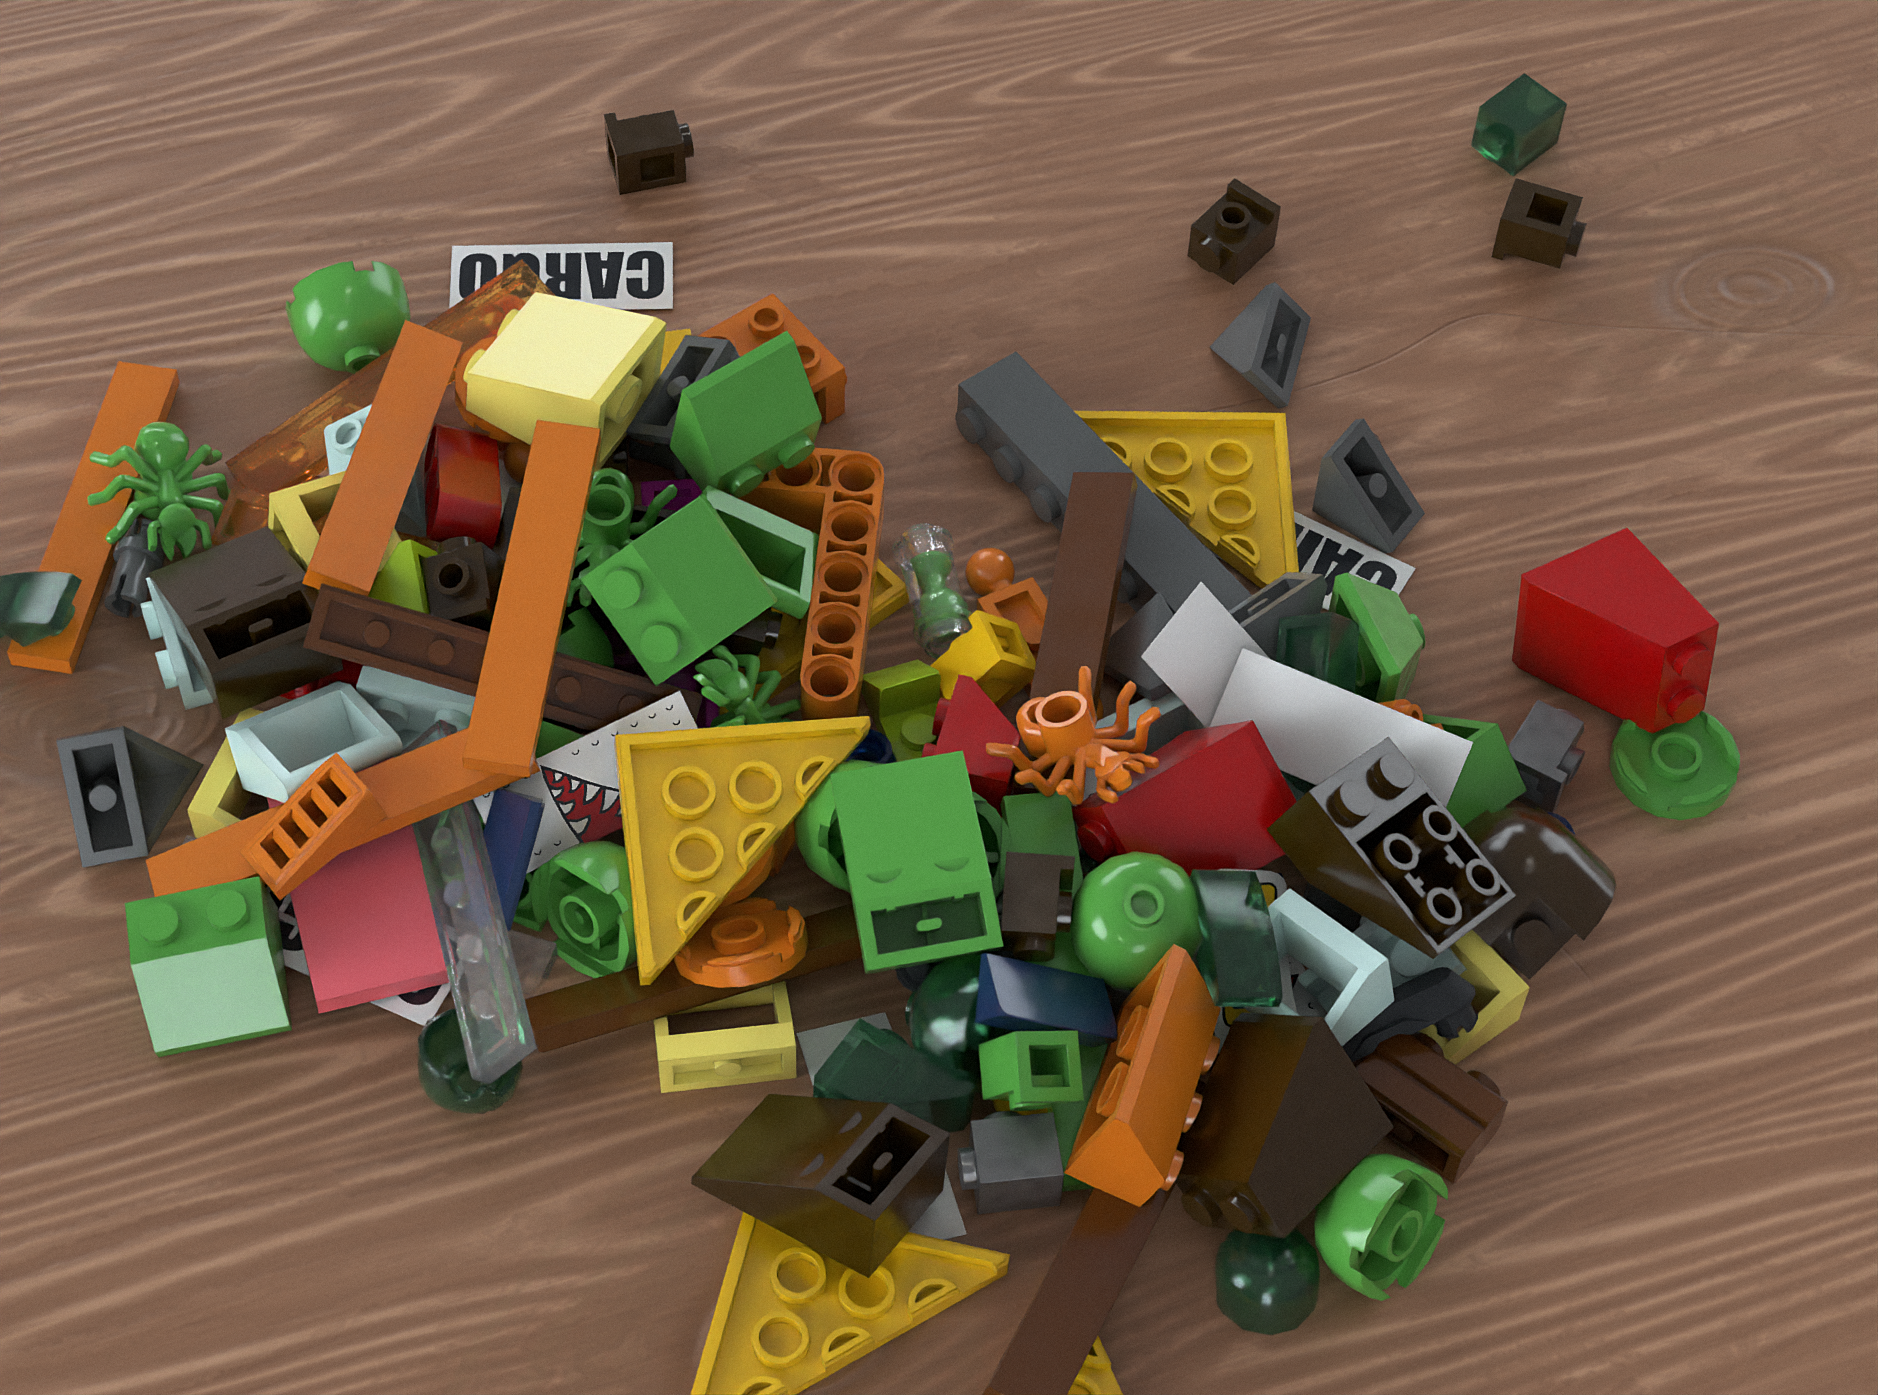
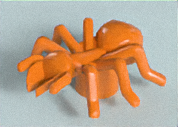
(1064, 733)

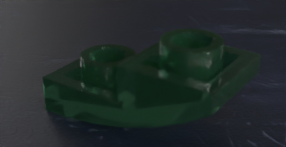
(36, 604)
(1238, 940)

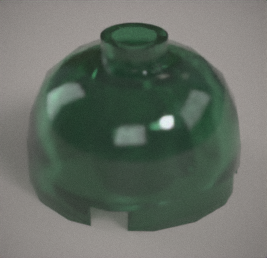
(944, 1016)

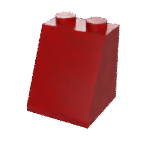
(1617, 632)
(1198, 808)

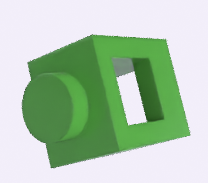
(1032, 1069)

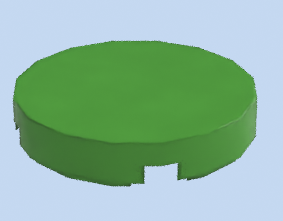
(1668, 778)

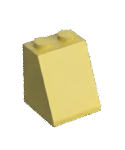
(567, 367)

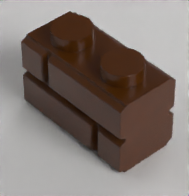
(1432, 1103)

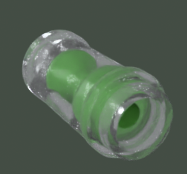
(927, 562)

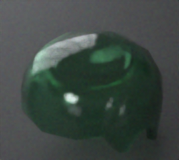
(446, 1071)
(1267, 1280)

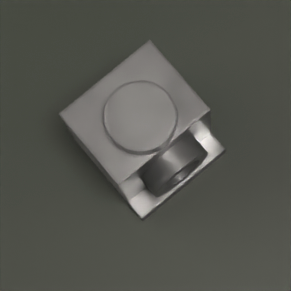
(1547, 754)

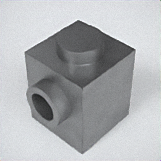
(1012, 1162)

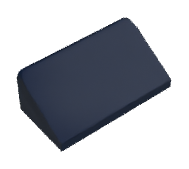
(510, 842)
(1043, 998)

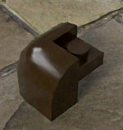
(1555, 880)

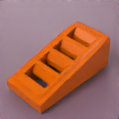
(341, 829)

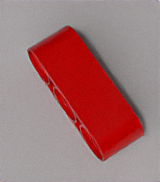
(462, 485)

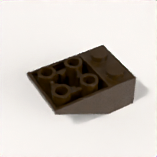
(244, 620)
(1391, 852)
(831, 1173)

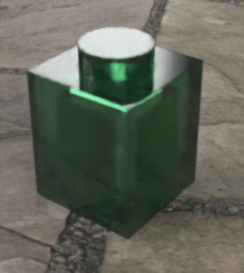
(1518, 124)

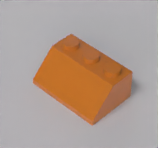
(1148, 1084)

